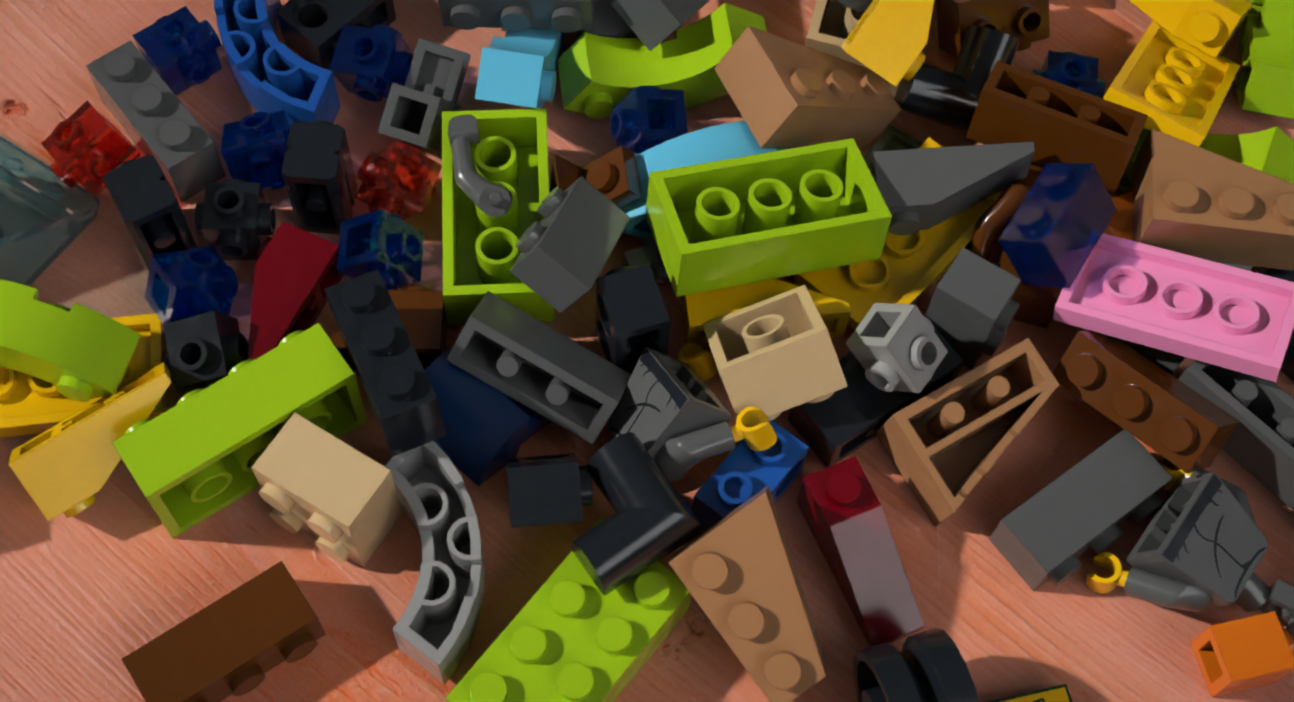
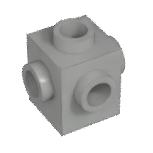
(897, 347)

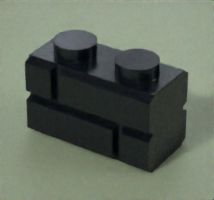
(319, 176)
(149, 208)

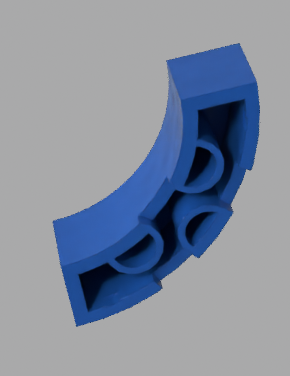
(268, 70)

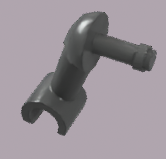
(489, 197)

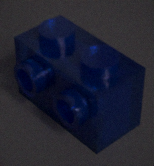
(1058, 224)

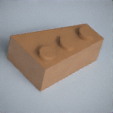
(803, 95)
(1210, 205)
(963, 427)
(754, 598)

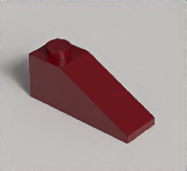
(289, 285)
(860, 551)

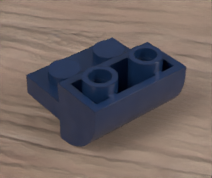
(479, 421)

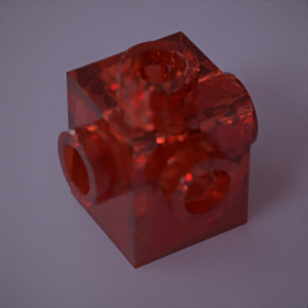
(87, 149)
(398, 180)

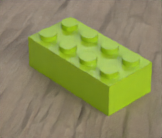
(766, 216)
(482, 247)
(204, 447)
(575, 640)

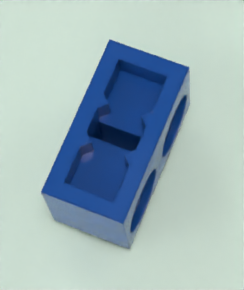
(747, 473)

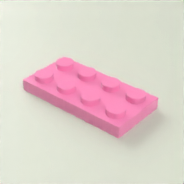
(1182, 306)

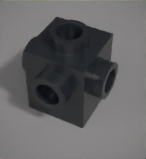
(235, 218)
(203, 349)

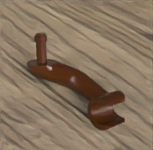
(997, 216)

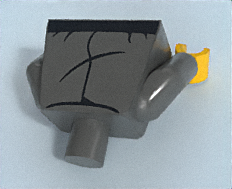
(680, 415)
(1194, 550)

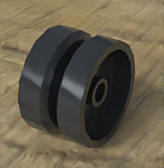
(924, 671)

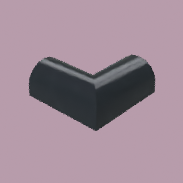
(954, 96)
(648, 517)

